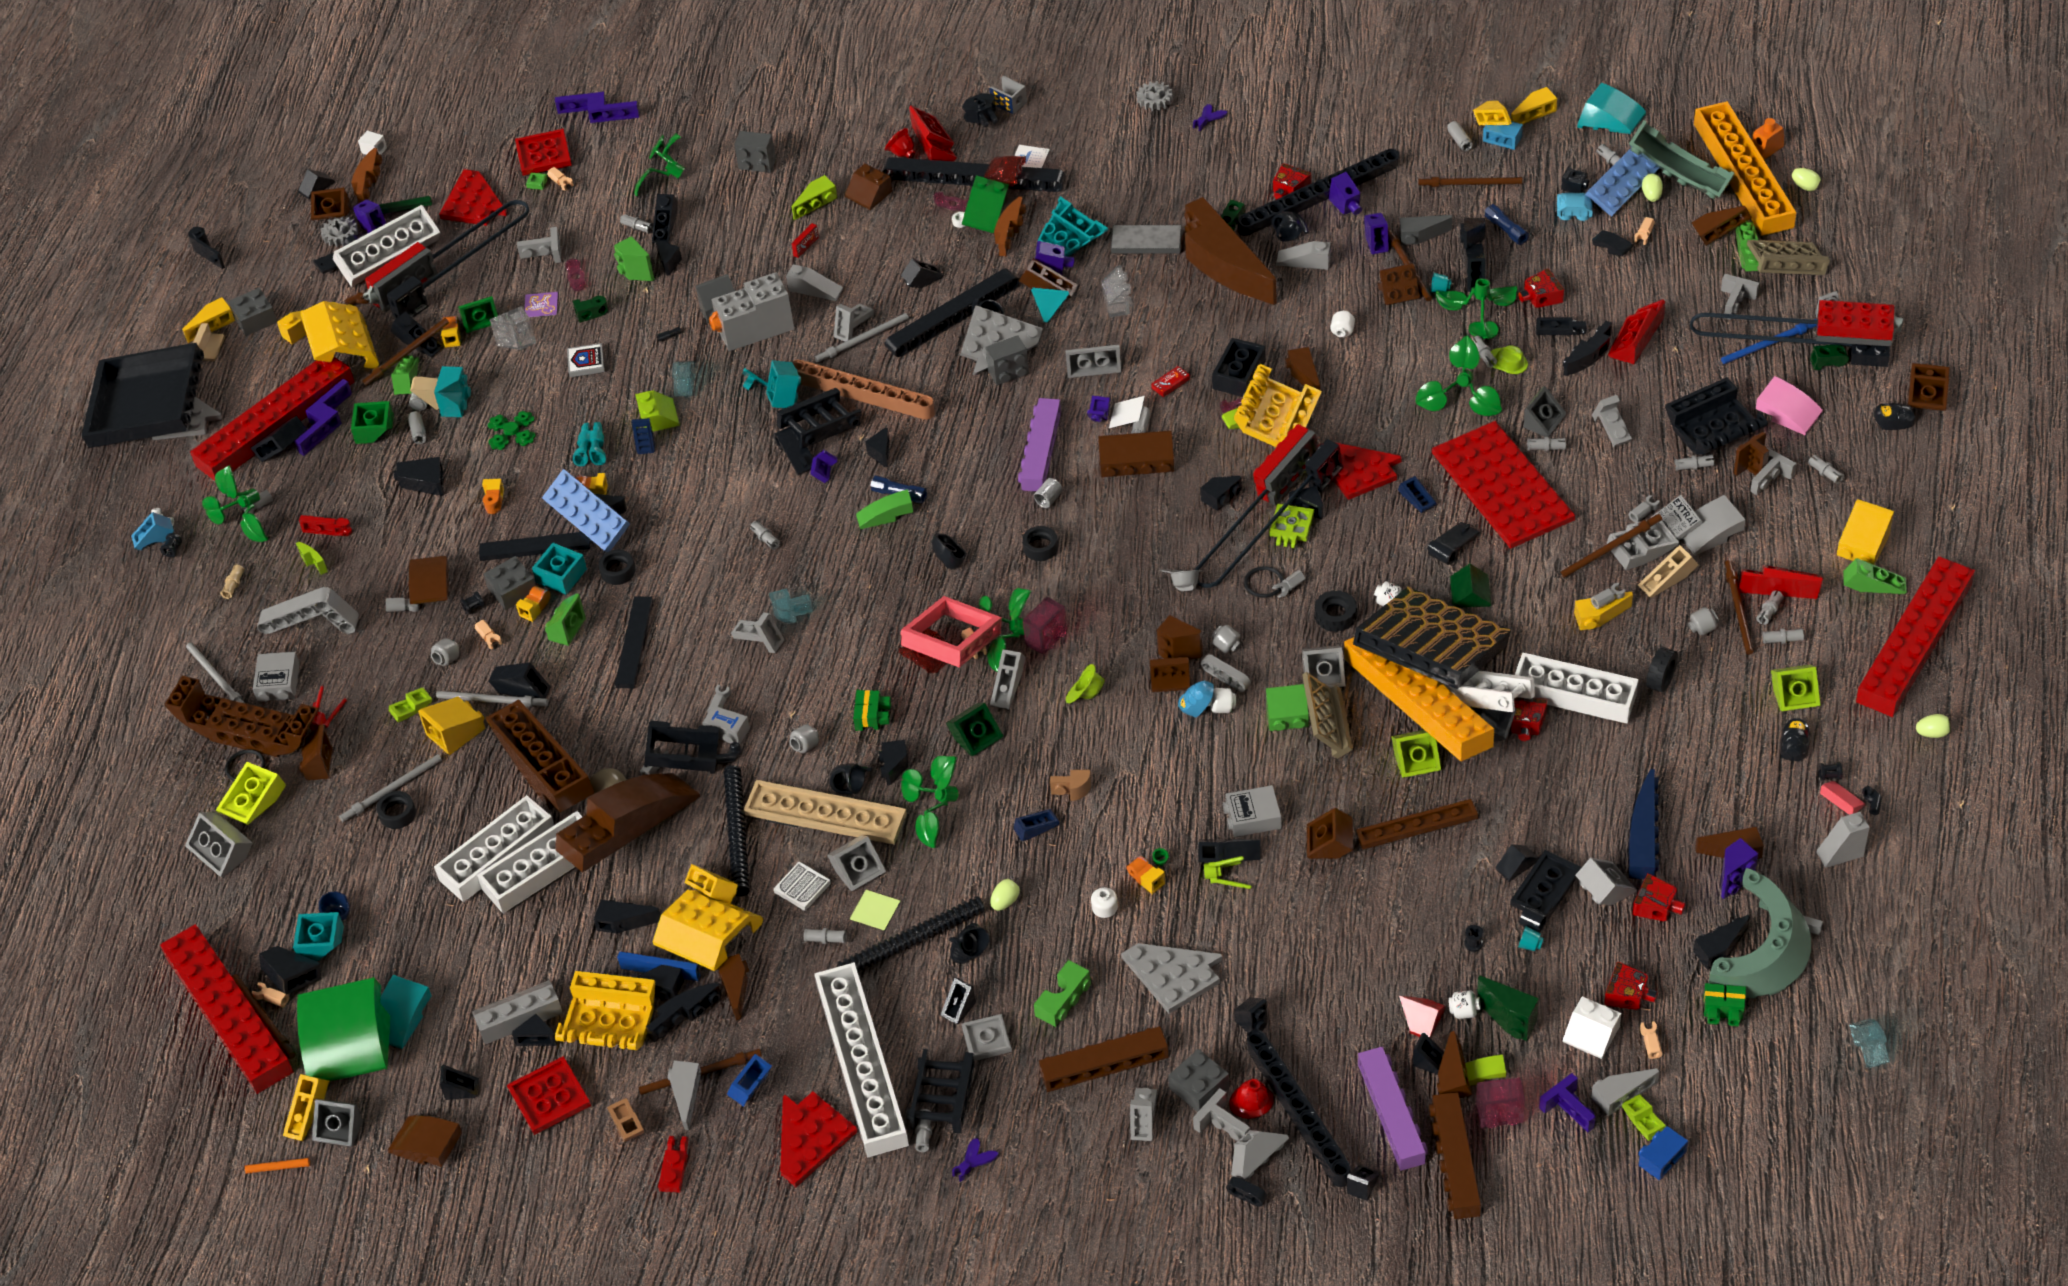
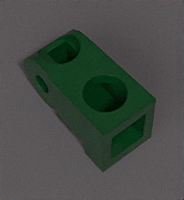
(1231, 215)
(590, 308)
(1828, 355)

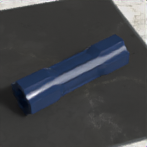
(1515, 231)
(886, 486)

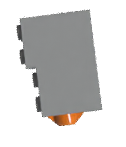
(752, 312)

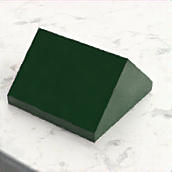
(1470, 588)

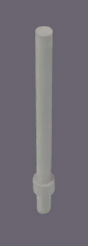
(832, 351)
(235, 696)
(528, 701)
(358, 808)

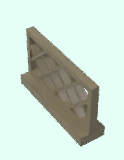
(1780, 262)
(1327, 715)

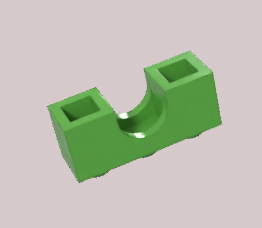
(1055, 1007)

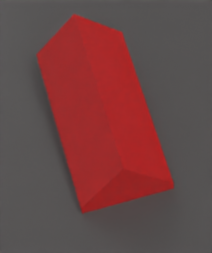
(932, 135)
(1637, 332)
(1787, 581)

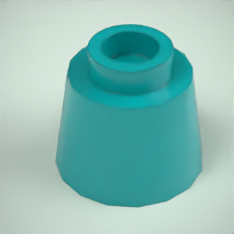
(1440, 282)
(1530, 940)

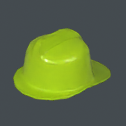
(1510, 359)
(1087, 685)

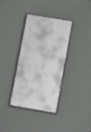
(1146, 239)

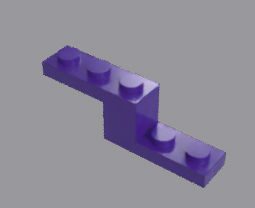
(597, 107)
(323, 417)

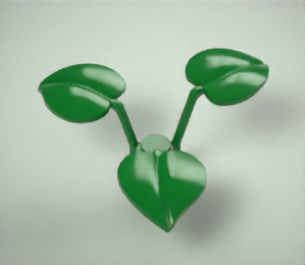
(672, 166)
(1500, 296)
(1464, 355)
(226, 484)
(1016, 606)
(941, 771)

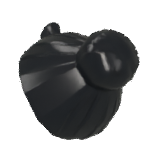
(969, 943)

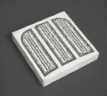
(802, 886)

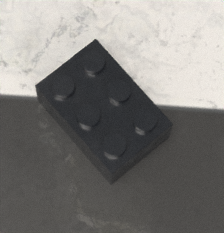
(1237, 366)

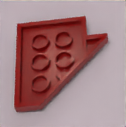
(470, 200)
(1364, 470)
(810, 1136)

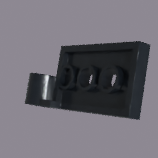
(1539, 905)

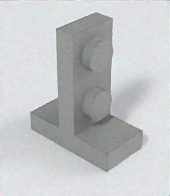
(541, 246)
(1738, 289)
(848, 318)
(1612, 421)
(1776, 465)
(762, 630)
(1142, 1114)
(1221, 1119)

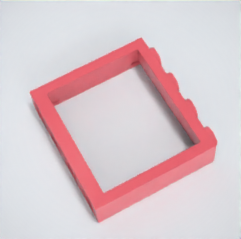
(988, 630)

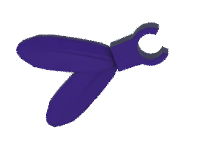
(1207, 115)
(973, 1159)

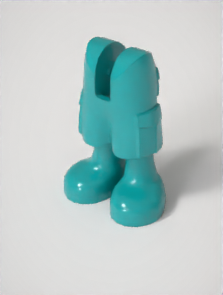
(590, 439)

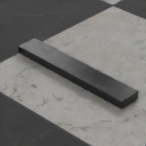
(531, 545)
(634, 642)

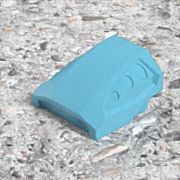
(1574, 205)

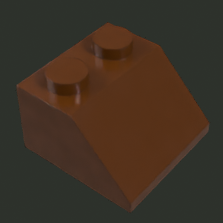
(868, 186)
(329, 204)
(1179, 639)
(317, 755)
(1330, 835)

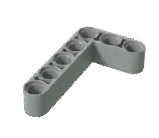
(307, 606)

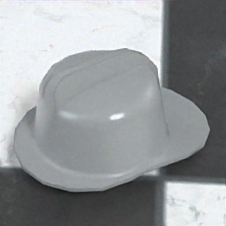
(1183, 579)

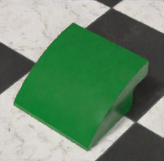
(343, 1030)

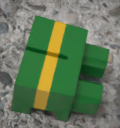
(868, 709)
(1717, 1008)

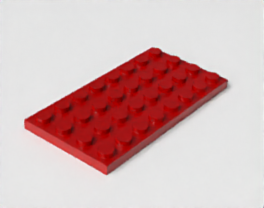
(1503, 484)

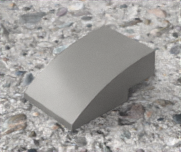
(1719, 521)
(1644, 546)

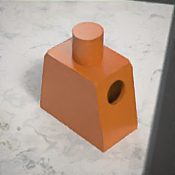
(1768, 138)

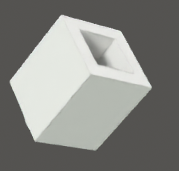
(372, 140)

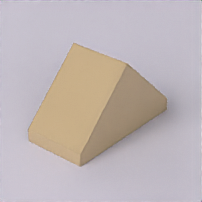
(424, 389)

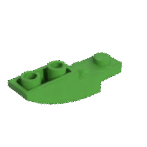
(1744, 233)

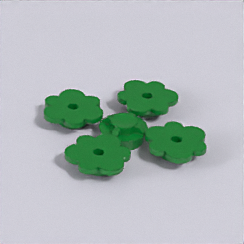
(511, 428)

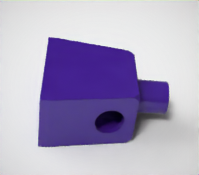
(1345, 194)
(369, 213)
(1376, 227)
(1053, 256)

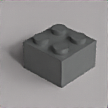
(755, 151)
(252, 311)
(1007, 360)
(509, 582)
(1198, 1079)

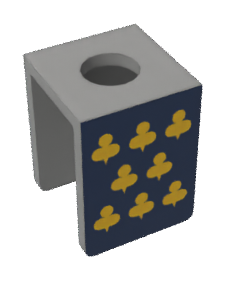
(1011, 93)

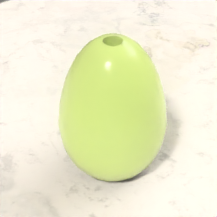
(1806, 179)
(1652, 187)
(1933, 726)
(1004, 894)

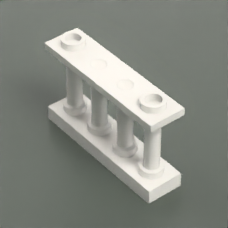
(1494, 690)

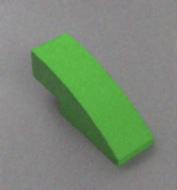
(885, 510)

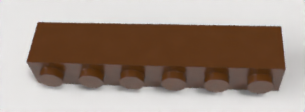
(1103, 1059)
(1456, 1156)

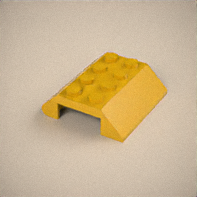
(340, 329)
(1273, 408)
(701, 928)
(608, 1010)

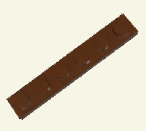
(1416, 824)

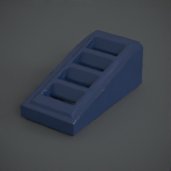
(642, 445)
(1414, 483)
(1023, 824)

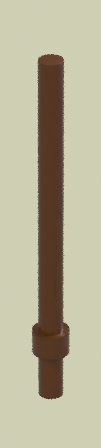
(1436, 181)
(1395, 242)
(378, 371)
(1643, 526)
(1732, 578)
(281, 1039)
(739, 1058)

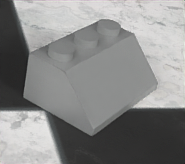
(1093, 361)
(217, 843)

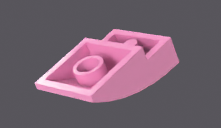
(1788, 406)

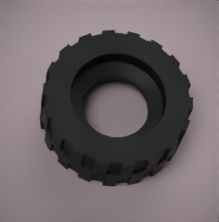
(1335, 598)
(1662, 669)

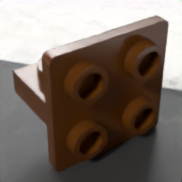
(1398, 284)
(1752, 455)
(1169, 674)

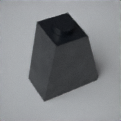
(1474, 265)
(279, 439)
(421, 475)
(519, 681)
(288, 969)

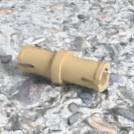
(232, 581)

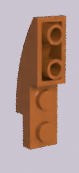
(366, 174)
(1008, 224)

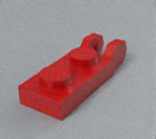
(325, 526)
(673, 1166)

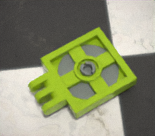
(1292, 525)

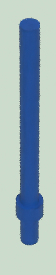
(1799, 329)

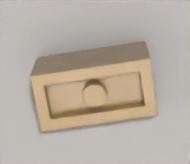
(208, 342)

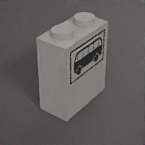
(276, 676)
(1252, 811)

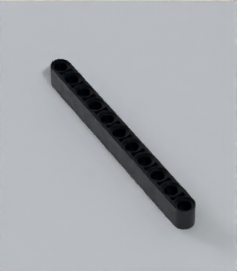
(964, 174)
(1316, 192)

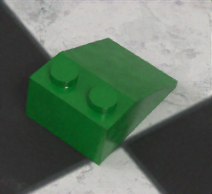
(985, 204)

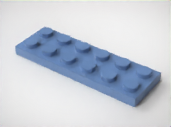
(1621, 182)
(586, 510)

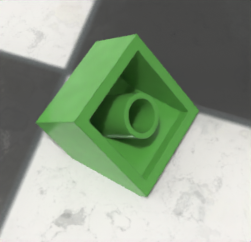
(633, 260)
(566, 620)
(1287, 707)

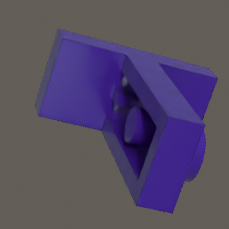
(1563, 1096)

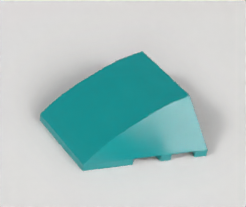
(1611, 110)
(1070, 228)

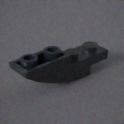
(1588, 352)
(687, 1004)

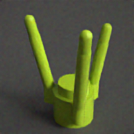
(1213, 870)

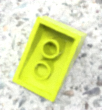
(251, 793)

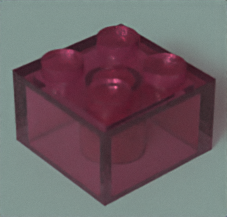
(1045, 625)
(1500, 1102)

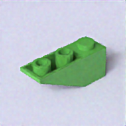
(404, 374)
(1871, 578)

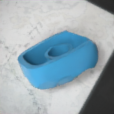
(1196, 698)

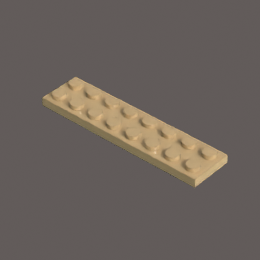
(825, 811)

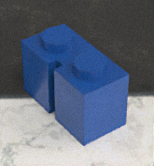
(749, 1080)
(1665, 1148)

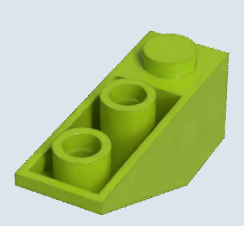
(814, 196)

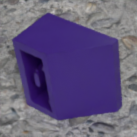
(1736, 860)

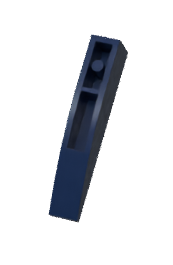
(1643, 831)

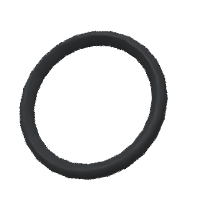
(1262, 568)
(240, 753)

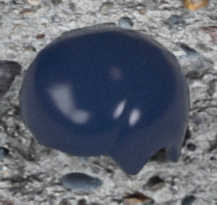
(334, 902)

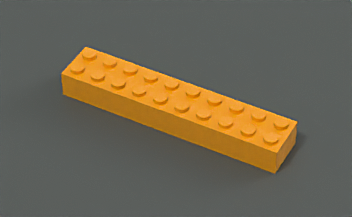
(1753, 179)
(1425, 702)

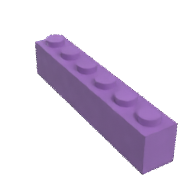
(1040, 445)
(1392, 1109)

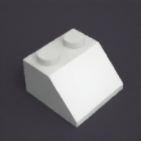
(1592, 1027)

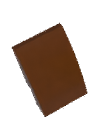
(1928, 386)
(428, 580)
(426, 1139)

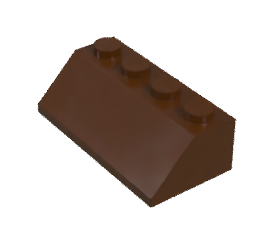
(1136, 453)

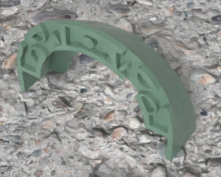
(1679, 163)
(1782, 954)

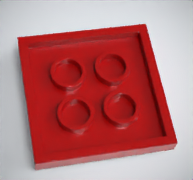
(543, 152)
(548, 1095)

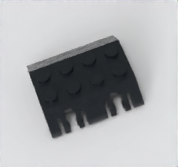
(1712, 417)

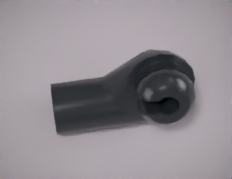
(731, 755)
(1873, 798)

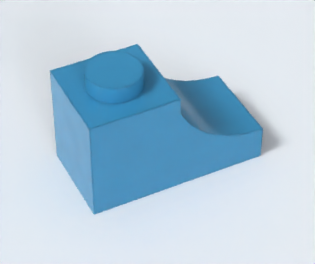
(1503, 135)
(152, 530)

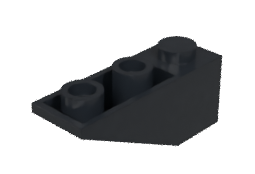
(664, 217)
(1472, 231)
(409, 330)
(1221, 849)
(621, 917)
(1720, 941)

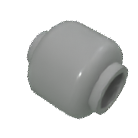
(1703, 621)
(1226, 638)
(445, 652)
(804, 738)

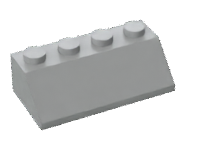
(507, 1014)

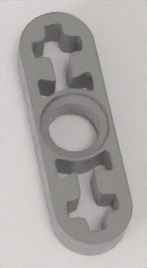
(1225, 673)

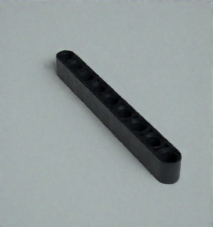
(950, 313)
(1301, 1115)

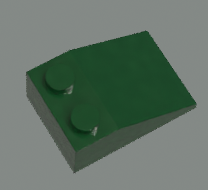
(1509, 1007)

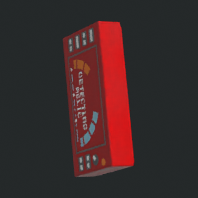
(805, 240)
(1170, 381)

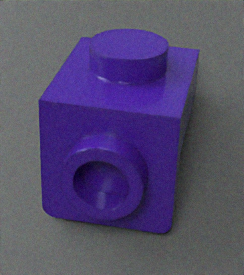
(1099, 408)
(822, 465)

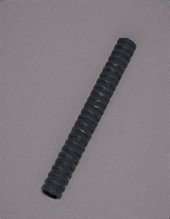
(736, 829)
(916, 934)

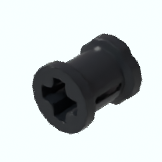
(171, 545)
(472, 602)
(1837, 768)
(1474, 941)

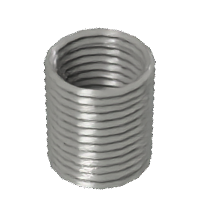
(1048, 493)

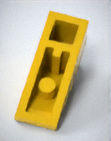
(1535, 106)
(1492, 114)
(214, 314)
(292, 327)
(1590, 617)
(711, 884)
(303, 1104)

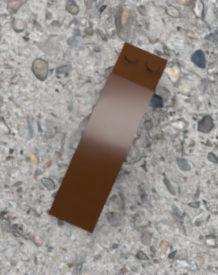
(1223, 255)
(540, 757)
(621, 815)

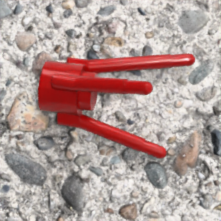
(320, 719)

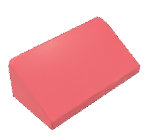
(1841, 797)

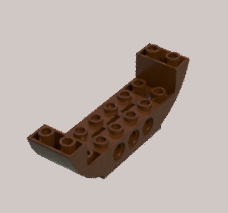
(238, 722)

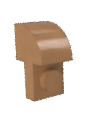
(1076, 784)
(625, 1120)

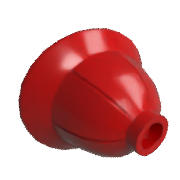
(901, 144)
(1251, 1100)

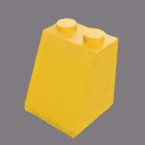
(1865, 532)
(451, 723)

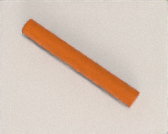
(279, 1165)

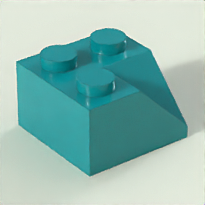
(783, 384)
(452, 391)
(559, 568)
(317, 934)

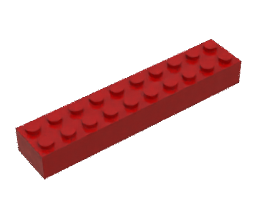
(234, 441)
(1915, 636)
(226, 1009)

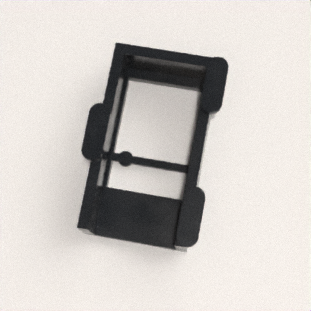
(704, 736)

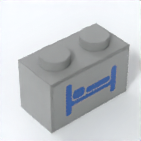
(731, 725)

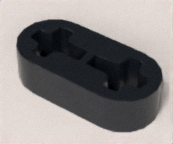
(1246, 1191)

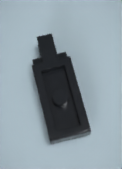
(1560, 326)

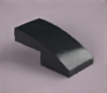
(1614, 243)

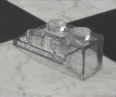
(1117, 292)
(513, 329)

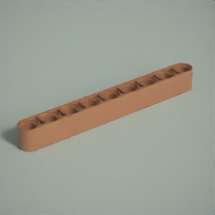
(865, 390)

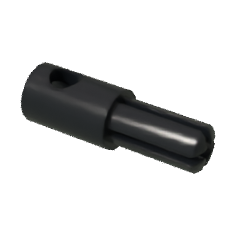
(667, 334)

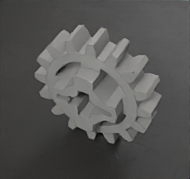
(1154, 95)
(338, 230)

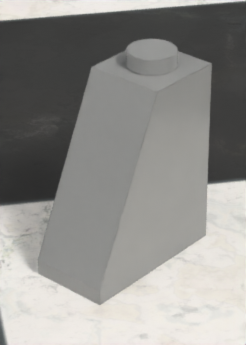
(1845, 840)

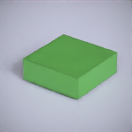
(536, 181)

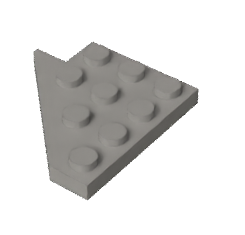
(992, 327)
(198, 424)
(1173, 973)

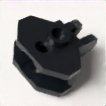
(981, 110)

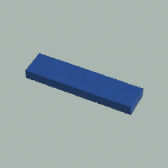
(644, 963)

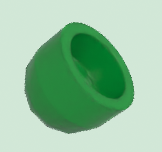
(1158, 854)

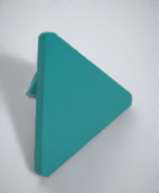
(1049, 301)
(751, 377)

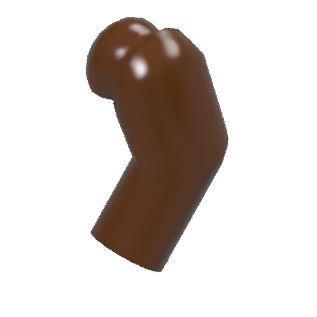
(356, 299)

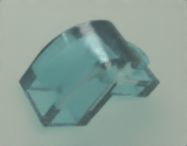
(683, 375)
(786, 608)
(1872, 1041)

